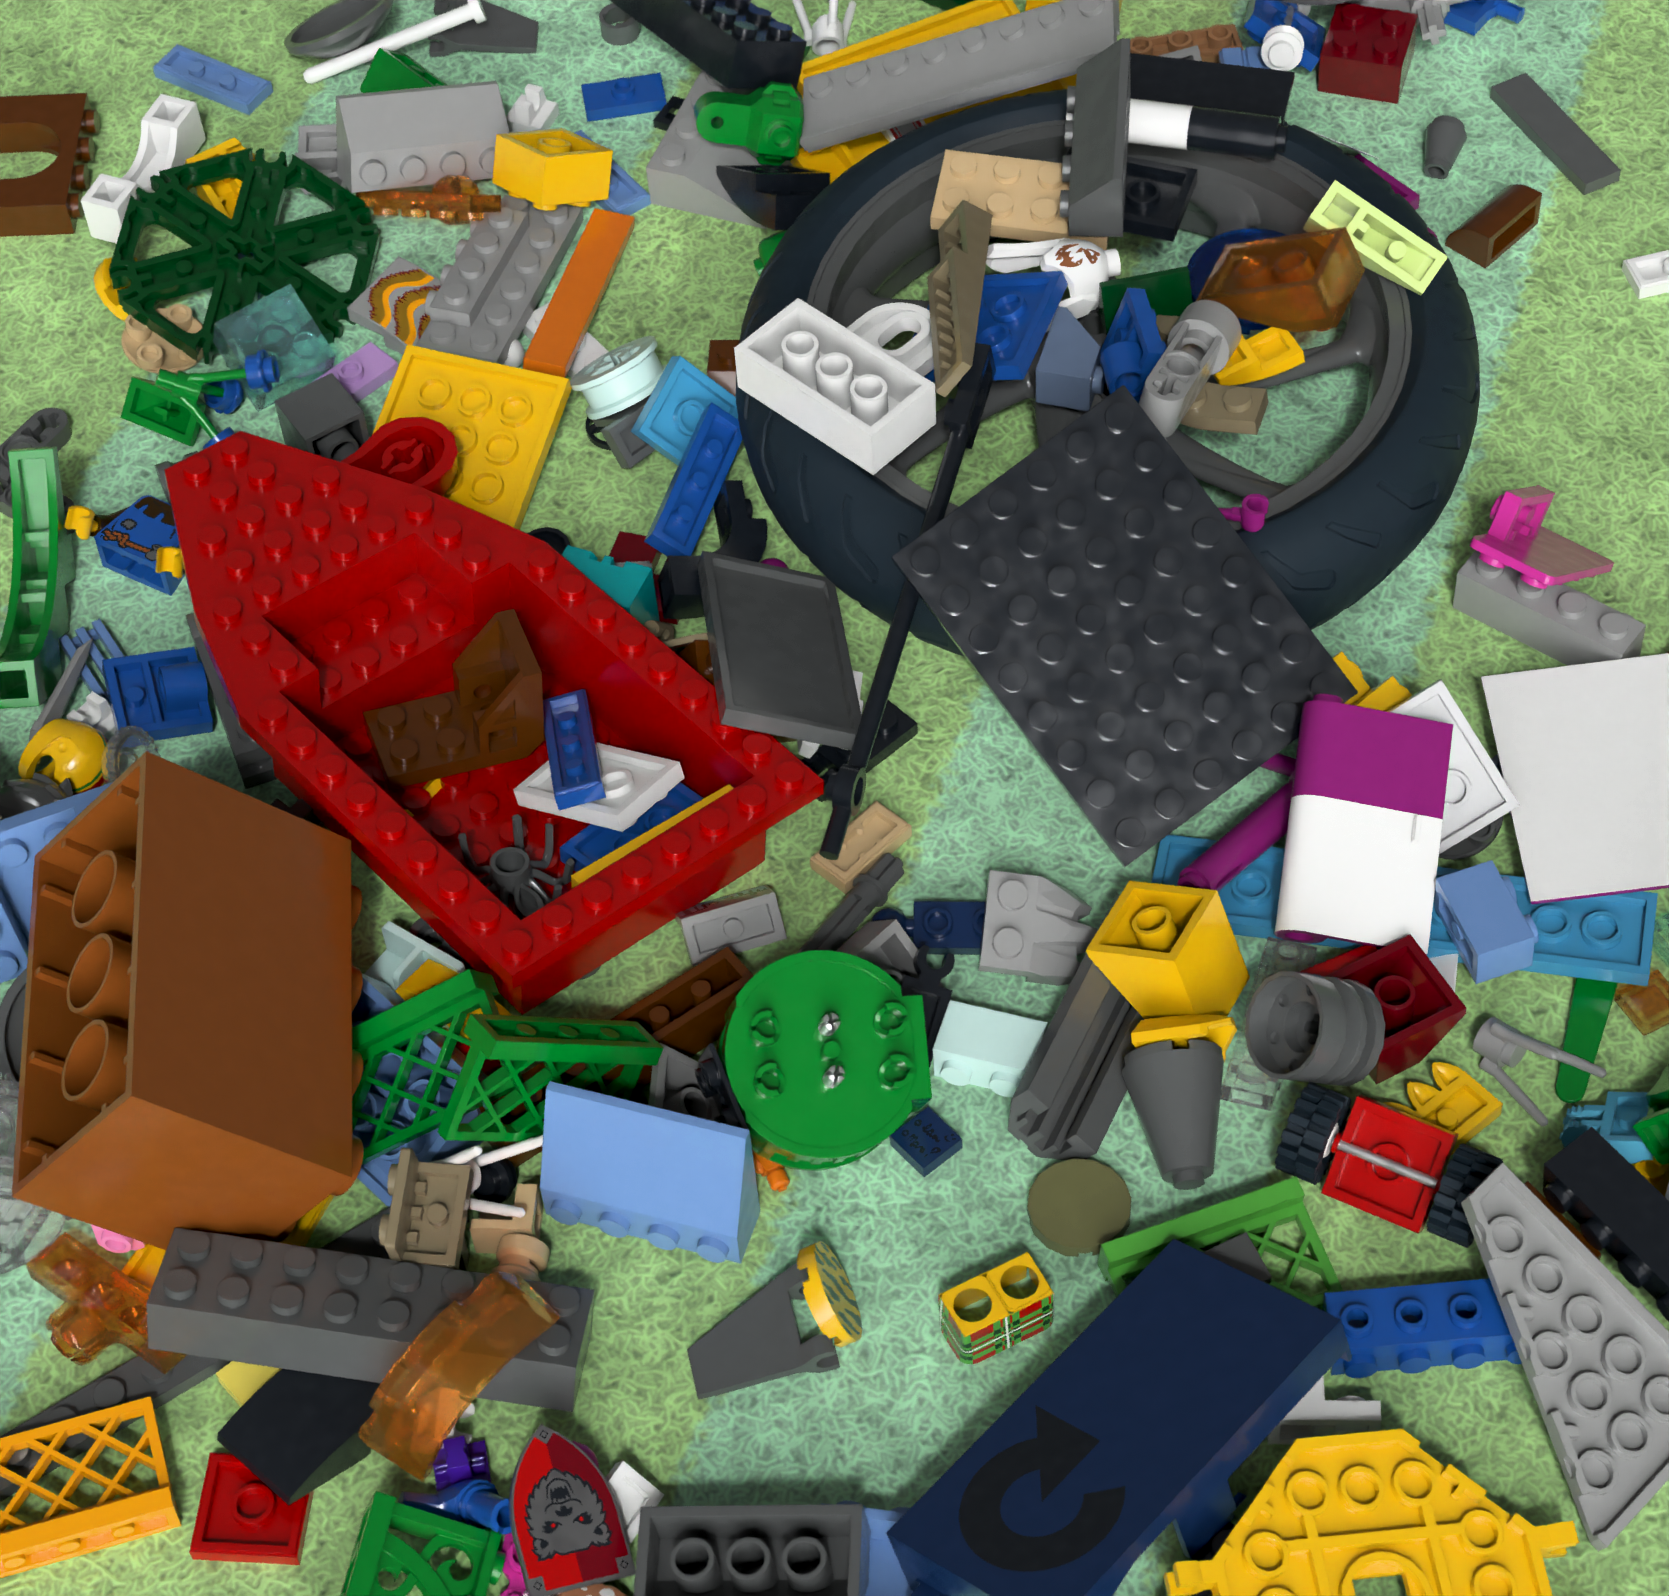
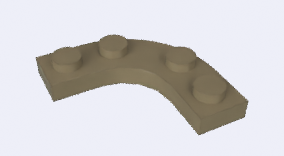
(1221, 406)

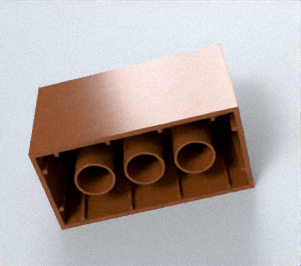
(188, 1014)

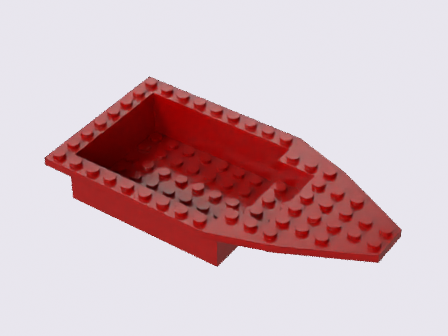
(359, 595)

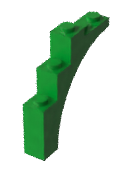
(40, 571)

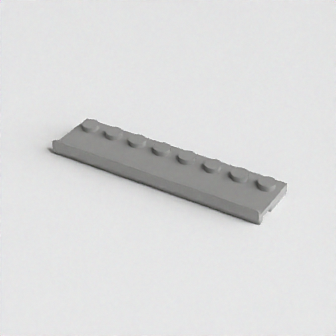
(955, 70)

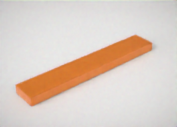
(579, 293)

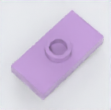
(364, 371)

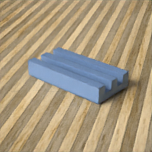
(98, 632)

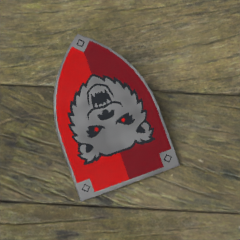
(564, 1518)

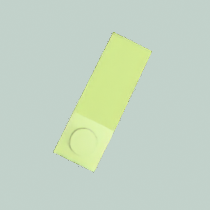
(1378, 239)

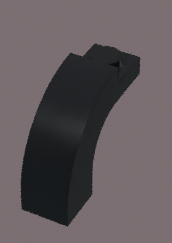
(739, 538)

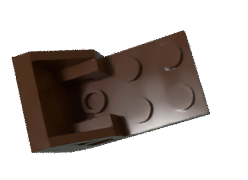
(482, 723)

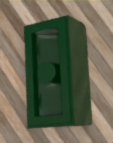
(1166, 291)

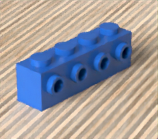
(1421, 1327)

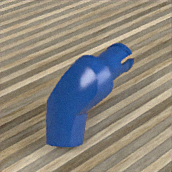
(468, 1502)

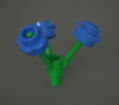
(221, 388)

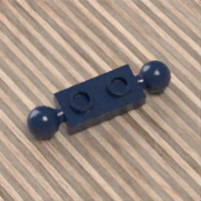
(942, 925)

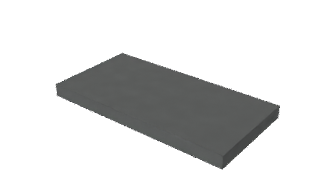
(778, 651)

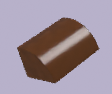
(1497, 225)

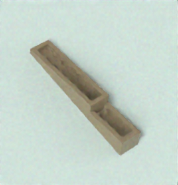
(956, 293)

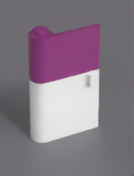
(1363, 825)

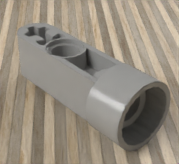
(1185, 366)

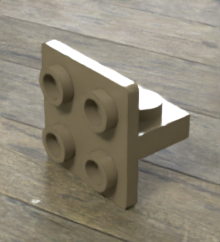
(426, 1211)

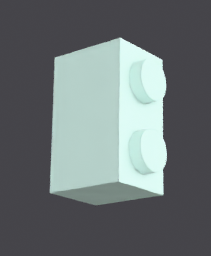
(985, 1047)

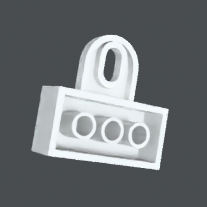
(841, 379)

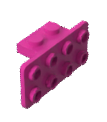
(1528, 547)

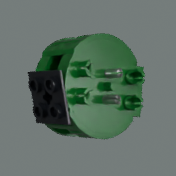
(818, 1060)

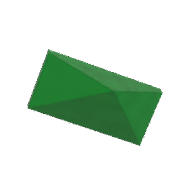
(160, 412)

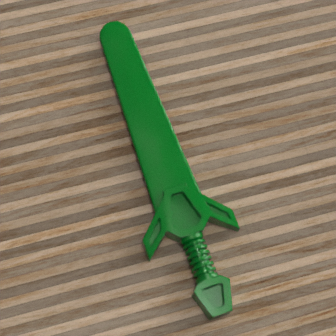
(1583, 1034)

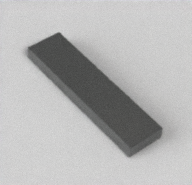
(1555, 134)

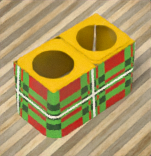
(998, 1330)

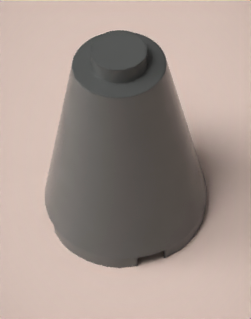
(1178, 1106)

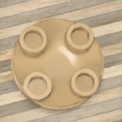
(153, 352)

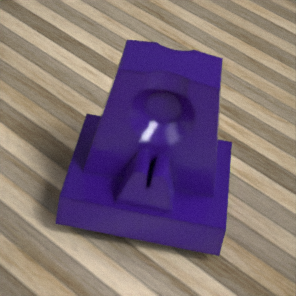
(461, 1462)

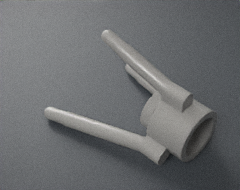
(1507, 1046)

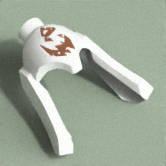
(1079, 260)

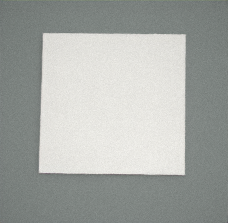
(1589, 774)

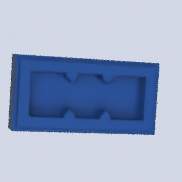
(623, 97)

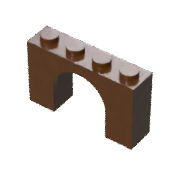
(51, 198)

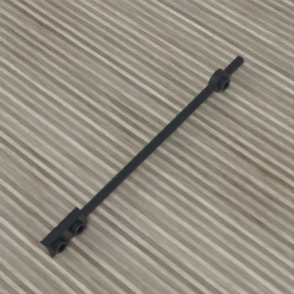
(963, 418)

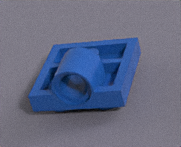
(1131, 344)
(159, 693)

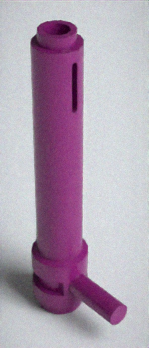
(1246, 839)

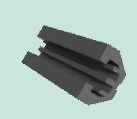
(1076, 1070)

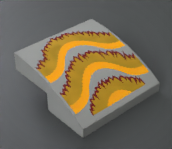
(396, 304)

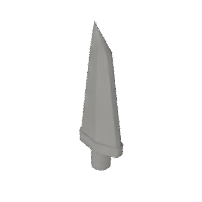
(63, 691)

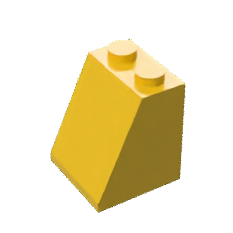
(1170, 951)

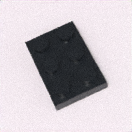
(1156, 197)

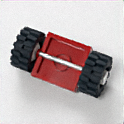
(1383, 1161)

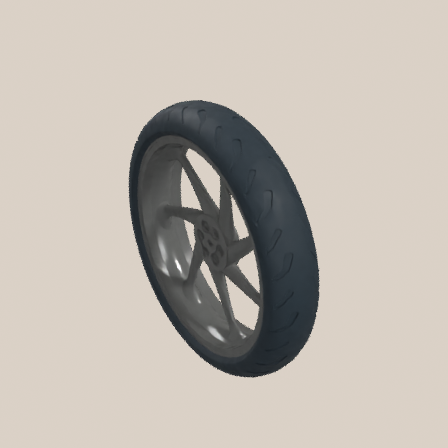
(1321, 537)

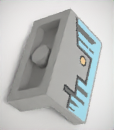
(735, 921)

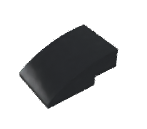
(771, 192)
(300, 1430)

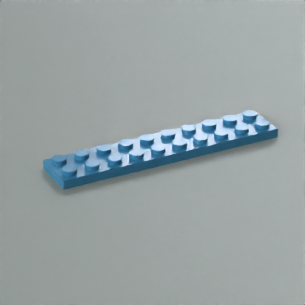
(1578, 938)

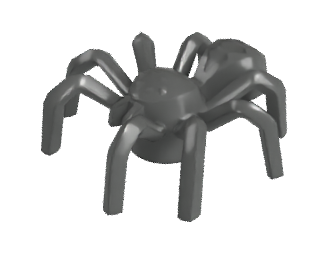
(513, 872)

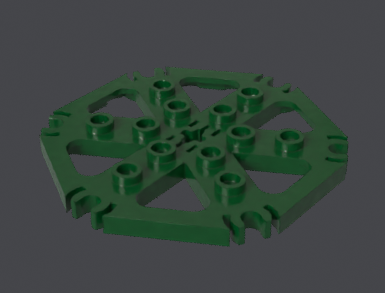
(254, 230)

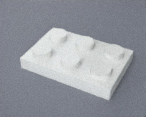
(631, 787)

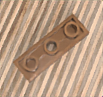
(1209, 42)

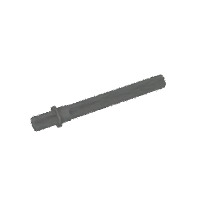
(867, 893)

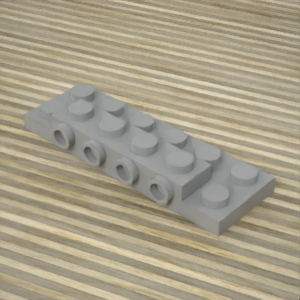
(498, 279)

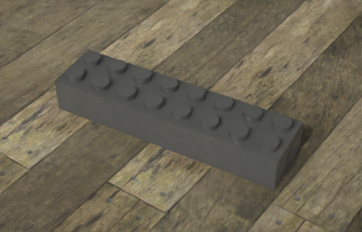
(342, 1314)

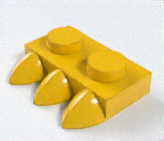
(1459, 1106)

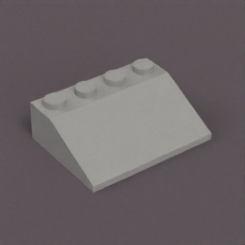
(685, 163)

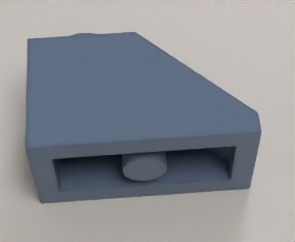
(1069, 365)

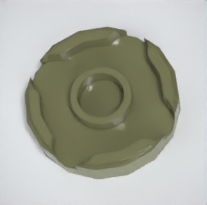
(1078, 1206)

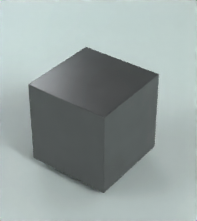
(322, 419)

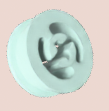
(619, 377)

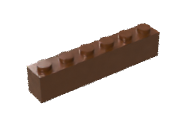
(680, 1015)

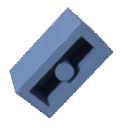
(1485, 921)

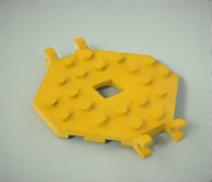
(1372, 1511)

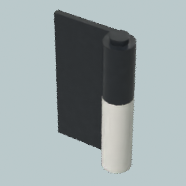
(1208, 106)

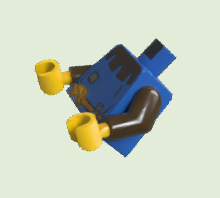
(135, 541)

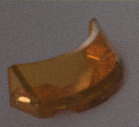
(450, 1367)

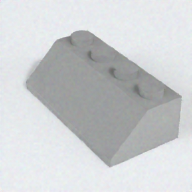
(418, 135)

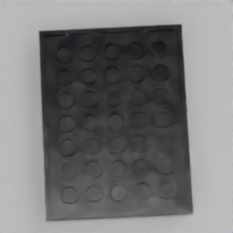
(1122, 625)

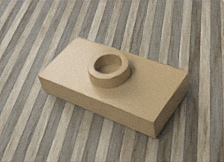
(866, 840)

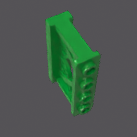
(381, 1551)

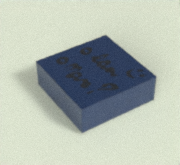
(926, 1141)

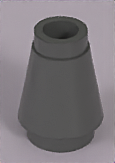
(1442, 145)

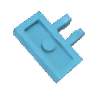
(1612, 1122)

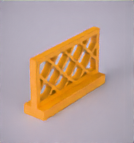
(92, 1527)

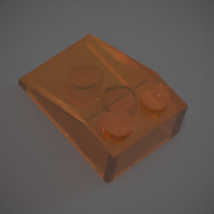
(1288, 280)

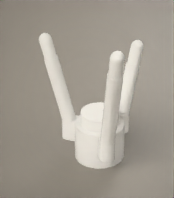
(827, 32)
(473, 1158)

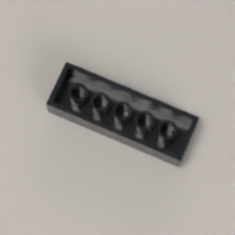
(725, 39)

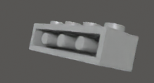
(1551, 620)

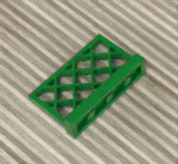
(408, 1025)
(556, 1043)

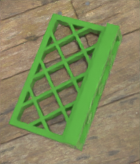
(1221, 1222)

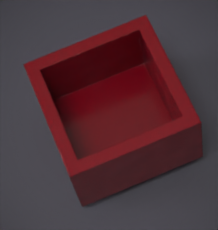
(1367, 52)

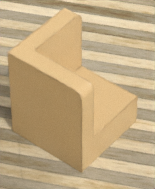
(492, 1227)

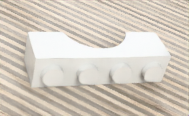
(168, 137)

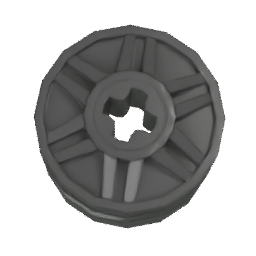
(1314, 1028)

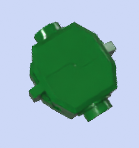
(764, 121)

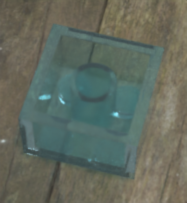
(285, 331)

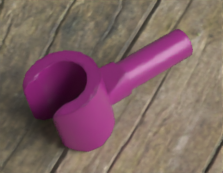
(1251, 512)

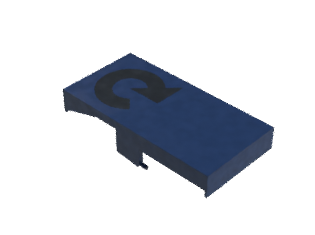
(1122, 1437)

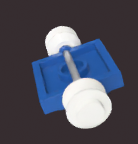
(1285, 33)

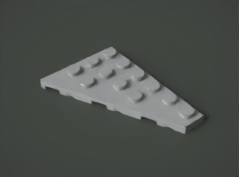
(1586, 1351)

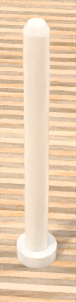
(396, 41)

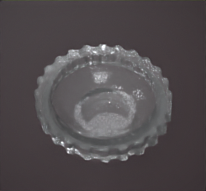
(124, 750)

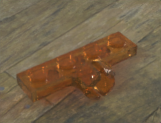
(451, 200)
(98, 1305)

